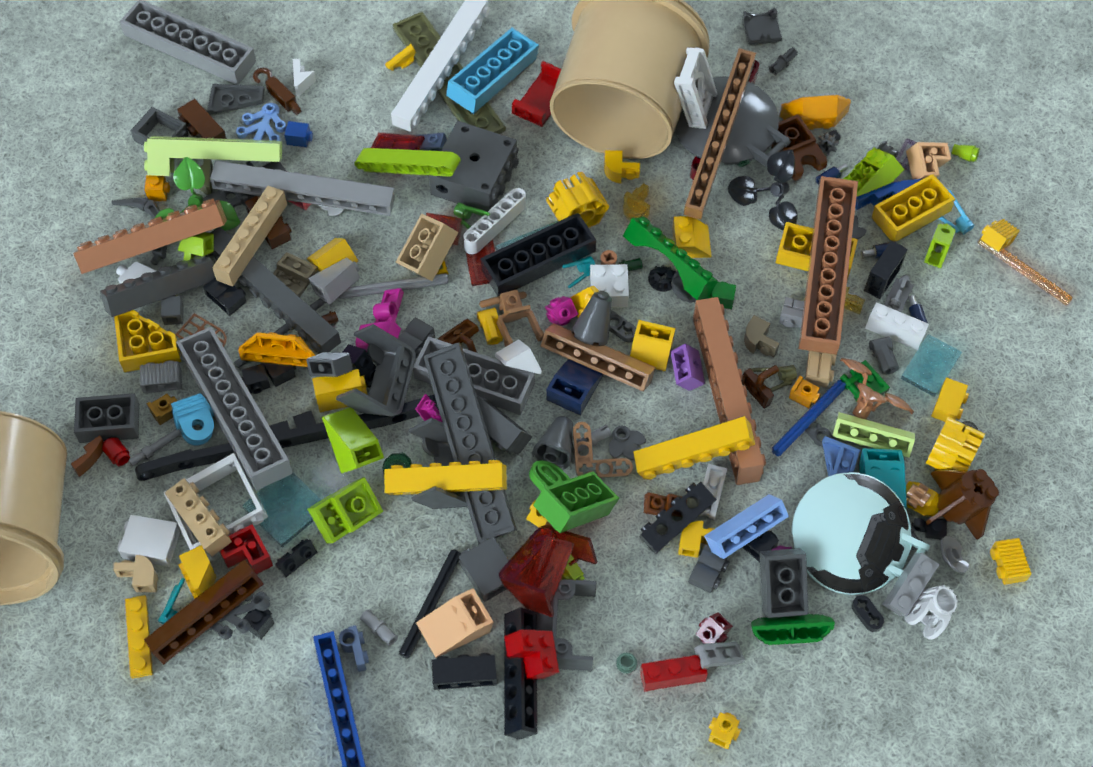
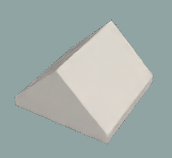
(518, 356)

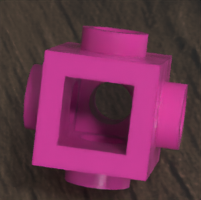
(561, 310)

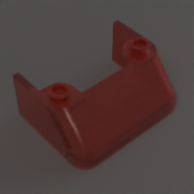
(519, 567)

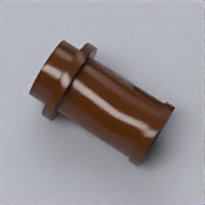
(331, 318)

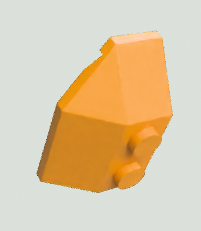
(817, 110)
(276, 349)

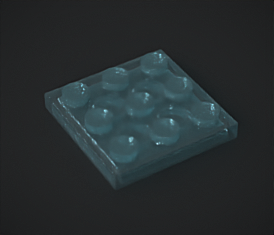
(286, 508)

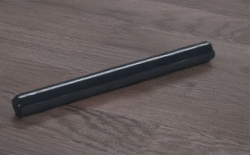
(430, 602)

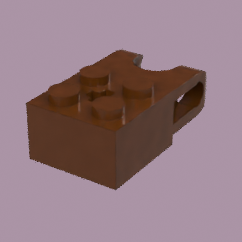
(803, 145)

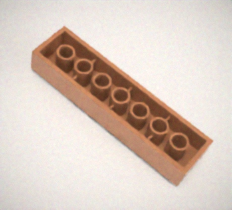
(151, 236)

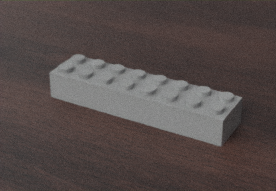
(188, 41)

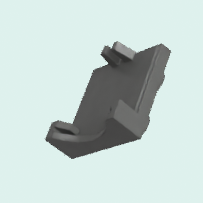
(762, 27)

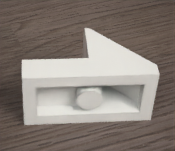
(302, 79)

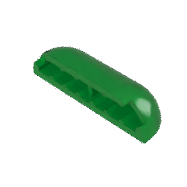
(792, 629)

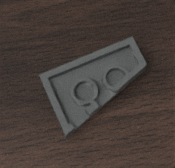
(232, 97)

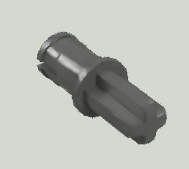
(783, 61)

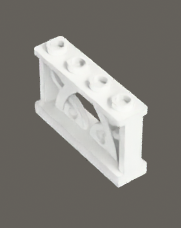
(694, 101)

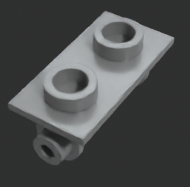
(899, 293)

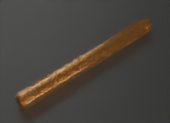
(1029, 273)

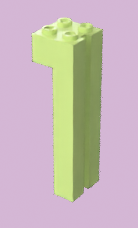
(163, 150)

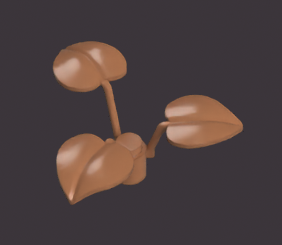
(870, 396)

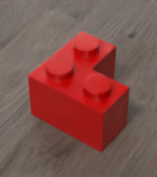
(247, 545)
(536, 649)

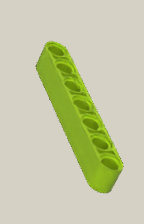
(408, 161)

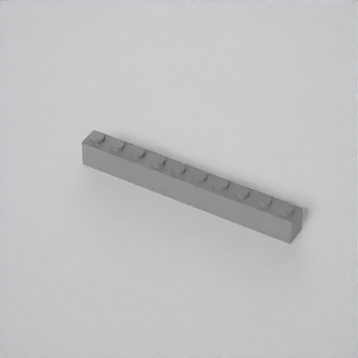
(304, 187)

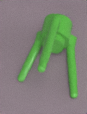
(465, 212)

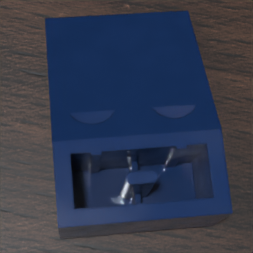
(573, 386)

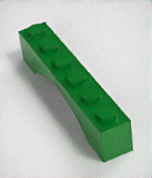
(695, 279)

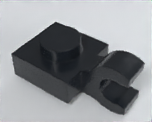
(934, 530)

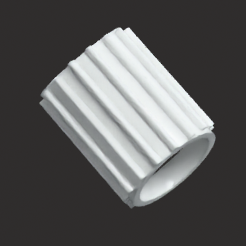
(941, 603)

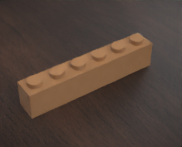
(599, 358)

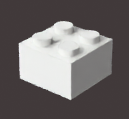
(612, 280)

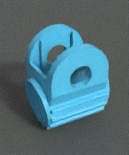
(191, 412)

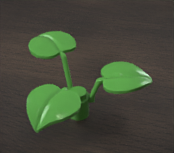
(190, 176)

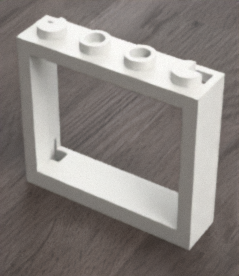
(211, 475)

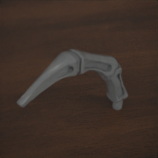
(151, 209)

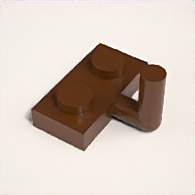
(461, 333)
(756, 387)

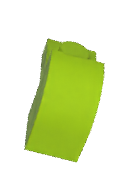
(199, 244)

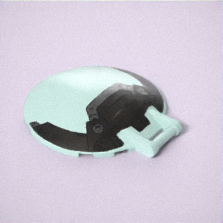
(853, 533)

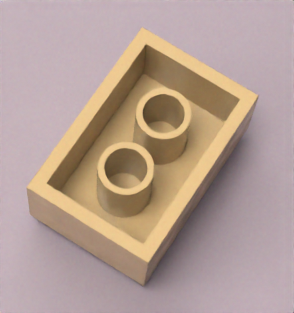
(426, 247)

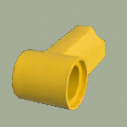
(488, 322)

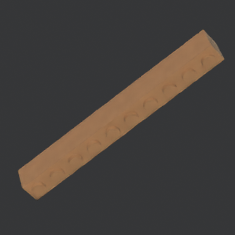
(719, 134)

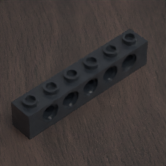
(519, 692)

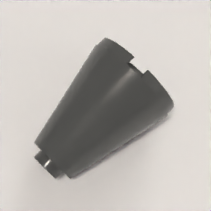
(594, 321)
(556, 443)

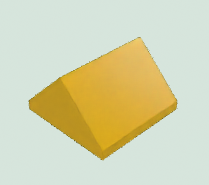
(332, 253)

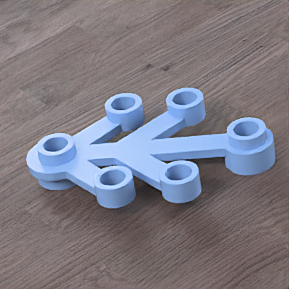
(263, 126)

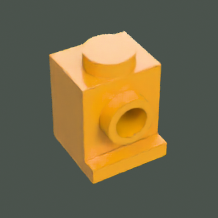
(804, 392)

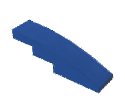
(883, 193)

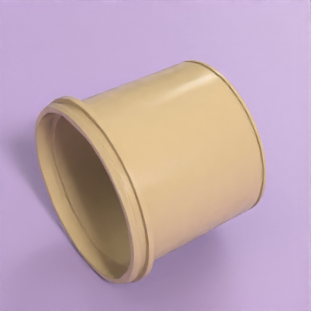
(622, 74)
(30, 508)

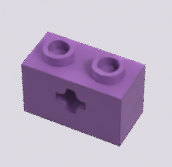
(687, 367)

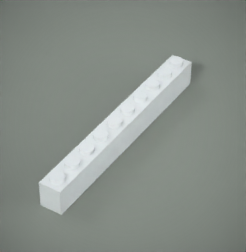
(439, 64)

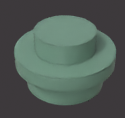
(626, 663)

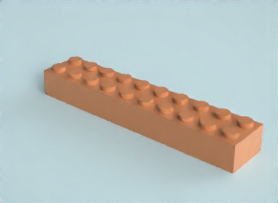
(828, 265)
(726, 384)

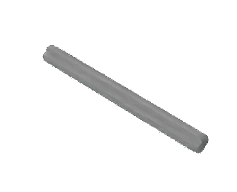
(404, 284)

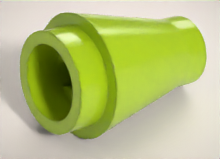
(966, 152)

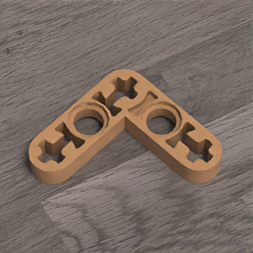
(588, 459)

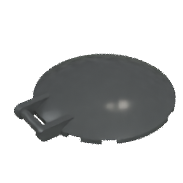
(752, 131)

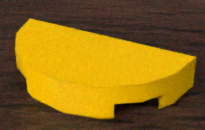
(402, 59)

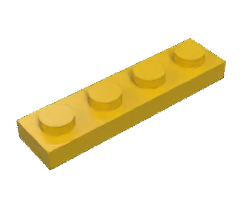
(137, 630)

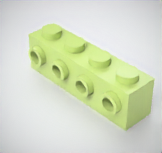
(873, 434)

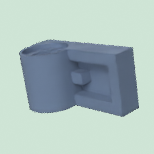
(433, 141)
(360, 656)

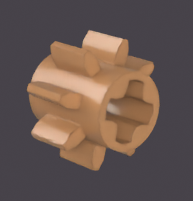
(918, 495)

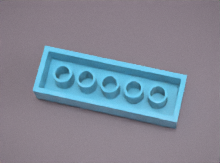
(492, 70)

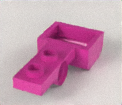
(385, 315)

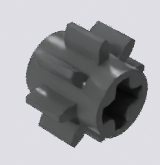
(824, 146)

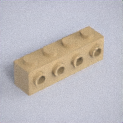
(198, 517)

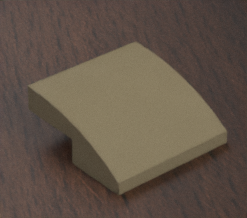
(294, 272)

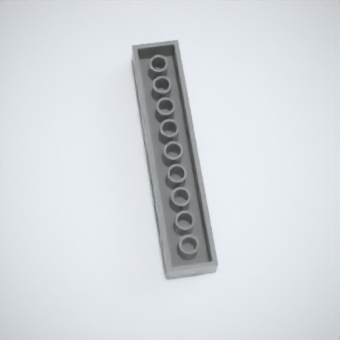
(234, 408)

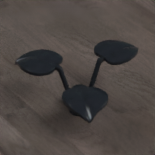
(782, 167)

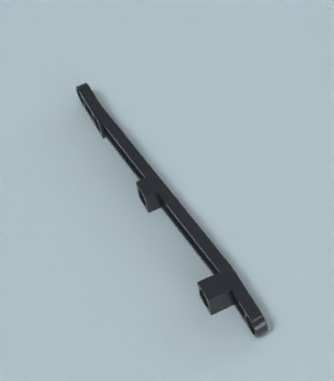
(285, 436)

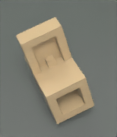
(142, 571)

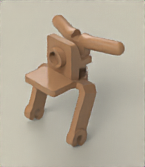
(513, 310)

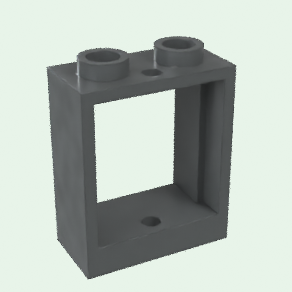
(151, 119)

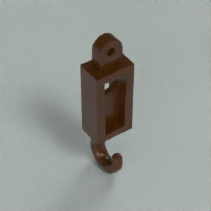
(278, 91)

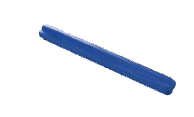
(808, 418)

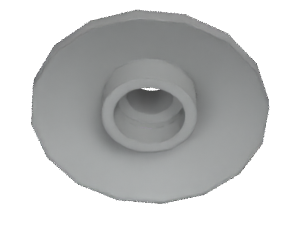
(951, 554)

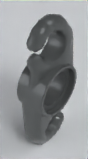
(813, 432)

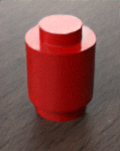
(116, 451)

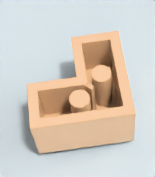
(926, 158)

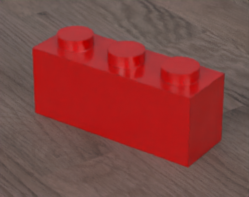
(672, 673)

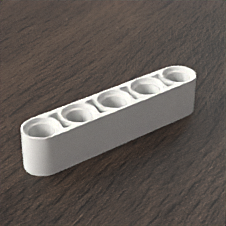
(500, 216)

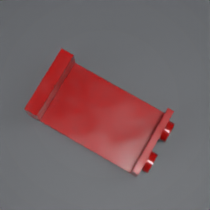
(536, 101)

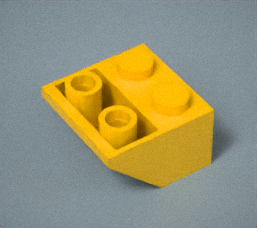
(653, 344)
(197, 570)

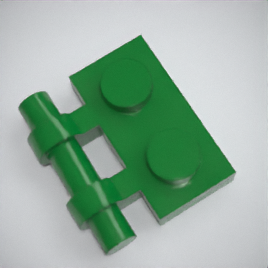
(874, 381)

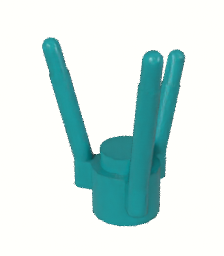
(583, 266)
(168, 611)

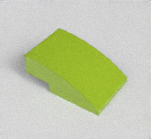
(345, 510)

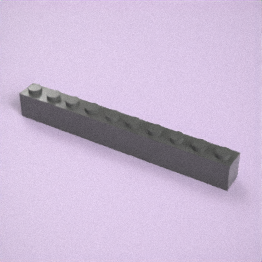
(282, 300)

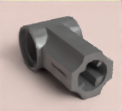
(883, 351)

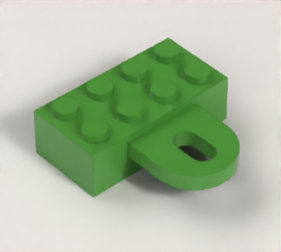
(568, 500)

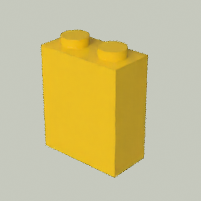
(329, 388)

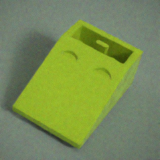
(875, 171)
(351, 440)

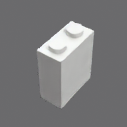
(149, 538)

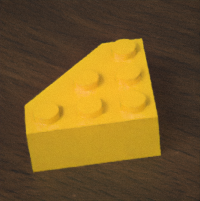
(143, 342)

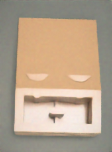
(455, 623)

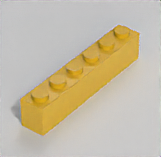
(694, 448)
(449, 478)

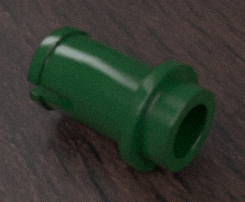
(633, 264)

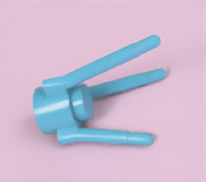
(963, 223)

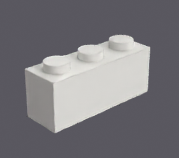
(897, 326)

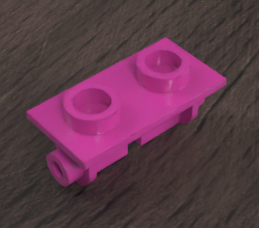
(427, 409)

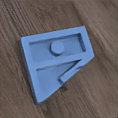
(839, 456)

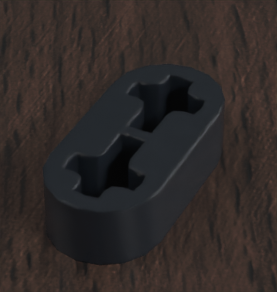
(864, 616)

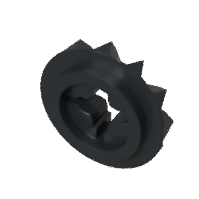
(654, 278)

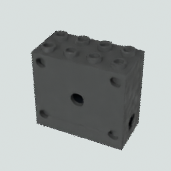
(483, 169)

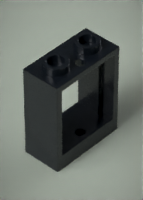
(885, 270)

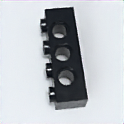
(703, 499)

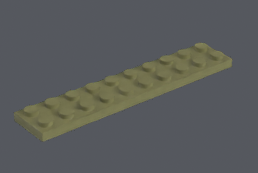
(423, 37)

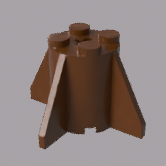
(965, 498)

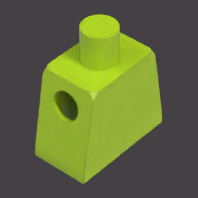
(942, 237)

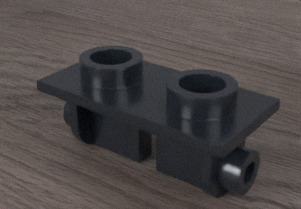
(301, 553)

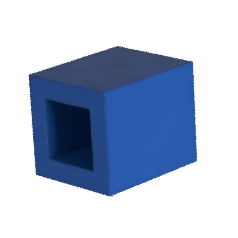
(298, 134)

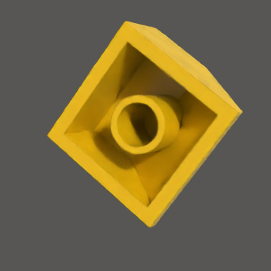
(691, 236)

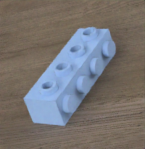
(746, 526)

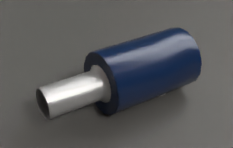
(833, 172)
(877, 250)
(916, 310)

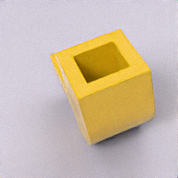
(616, 169)
(691, 539)

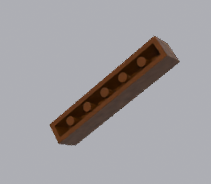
(203, 612)

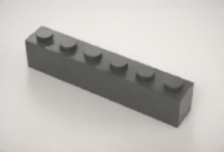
(157, 285)

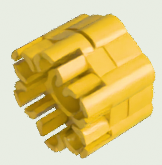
(580, 198)
(953, 444)

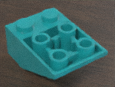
(887, 467)

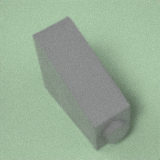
(335, 280)

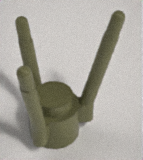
(785, 373)

